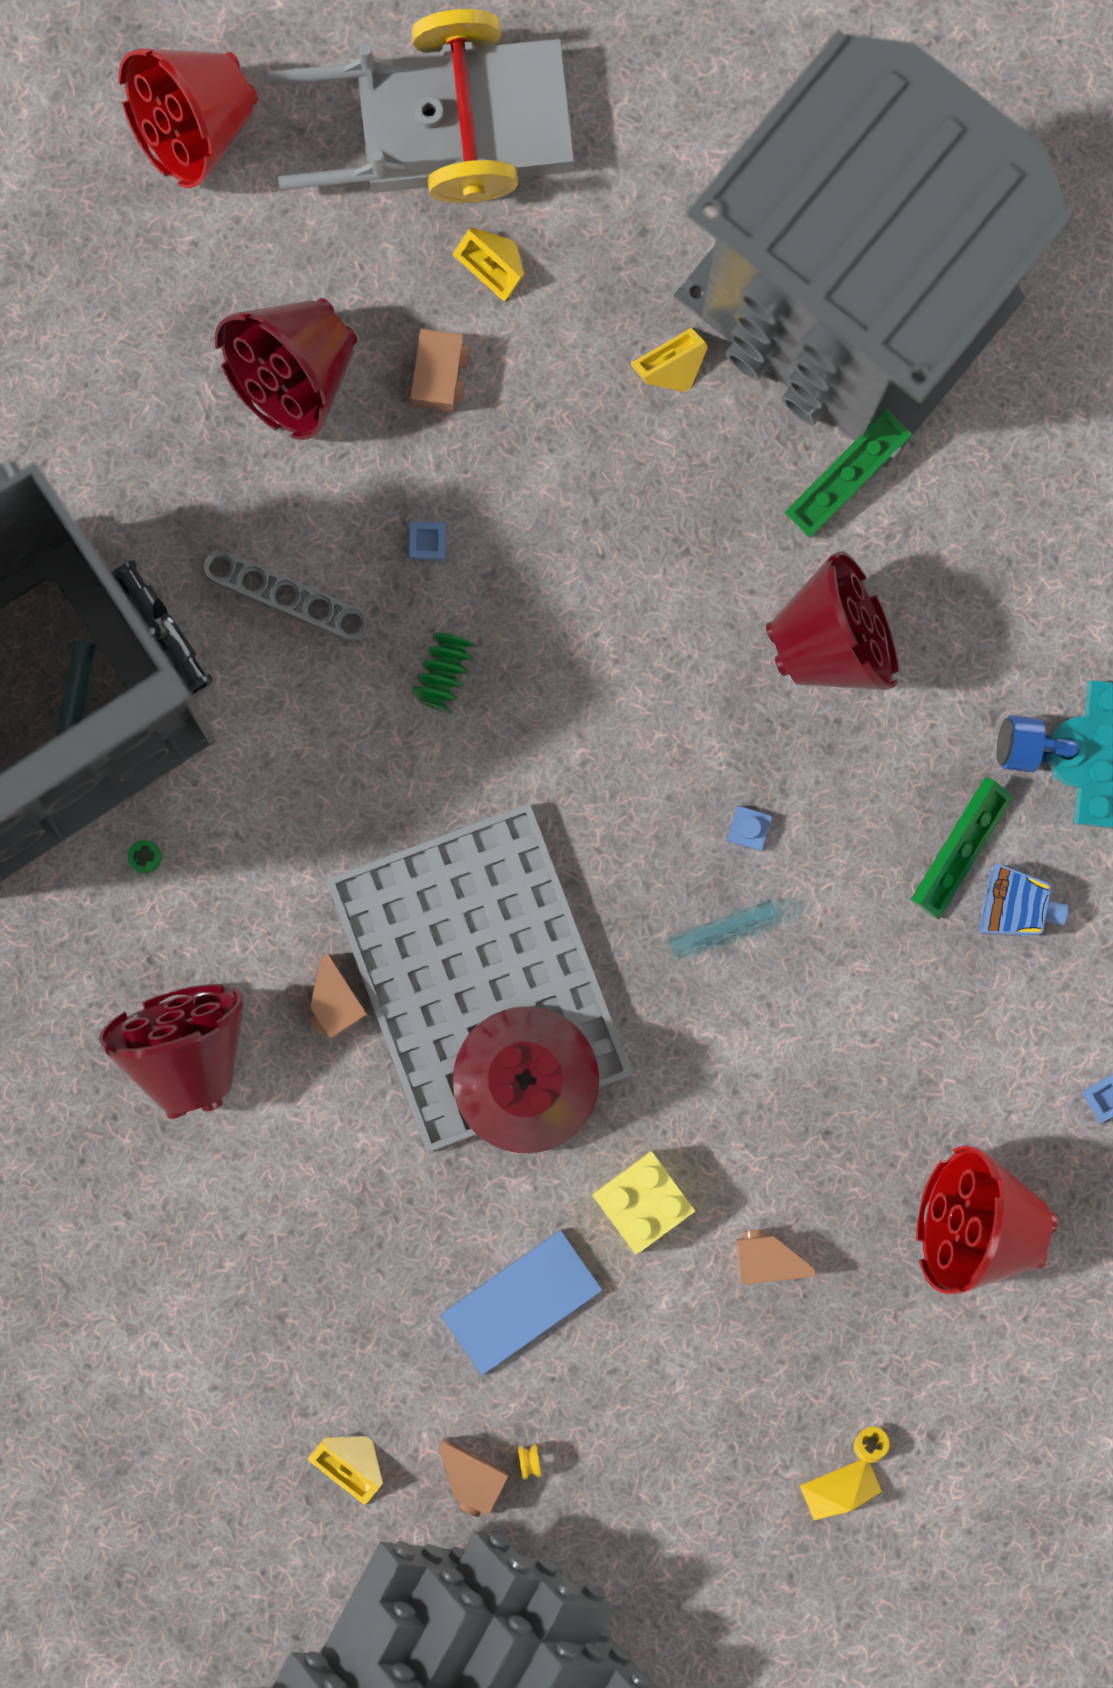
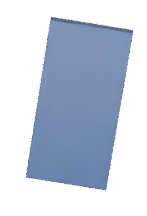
(521, 1302)

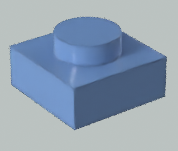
(427, 541)
(749, 828)
(1100, 1098)

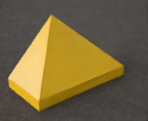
(492, 260)
(673, 363)
(350, 1464)
(841, 1490)

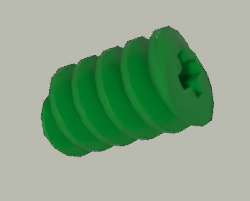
(442, 671)

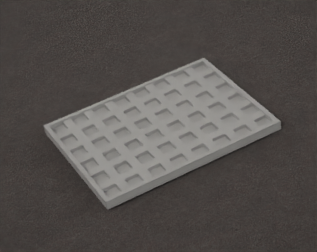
(459, 937)

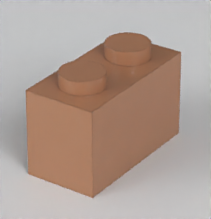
(438, 370)

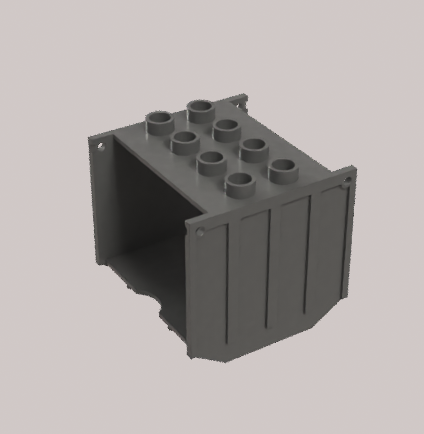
(872, 235)

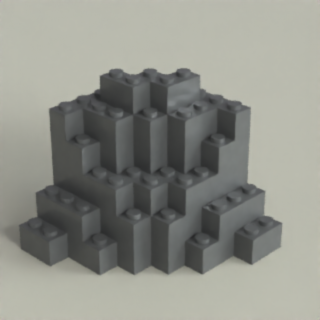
(467, 1623)

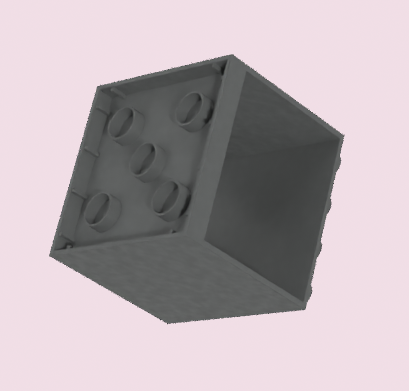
(123, 743)

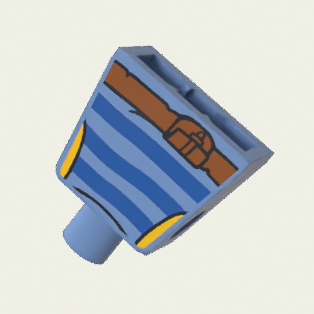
(1018, 904)

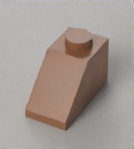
(334, 1001)
(768, 1260)
(472, 1478)

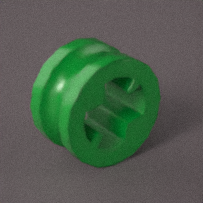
(150, 865)

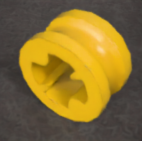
(876, 1455)
(529, 1461)

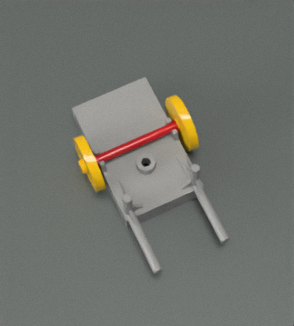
(493, 120)

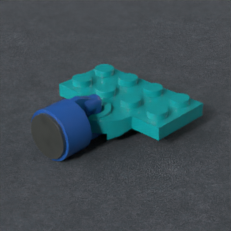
(1076, 752)

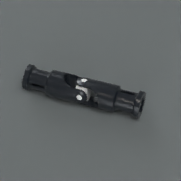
(160, 624)

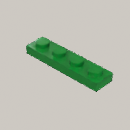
(847, 473)
(961, 848)

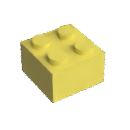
(643, 1202)

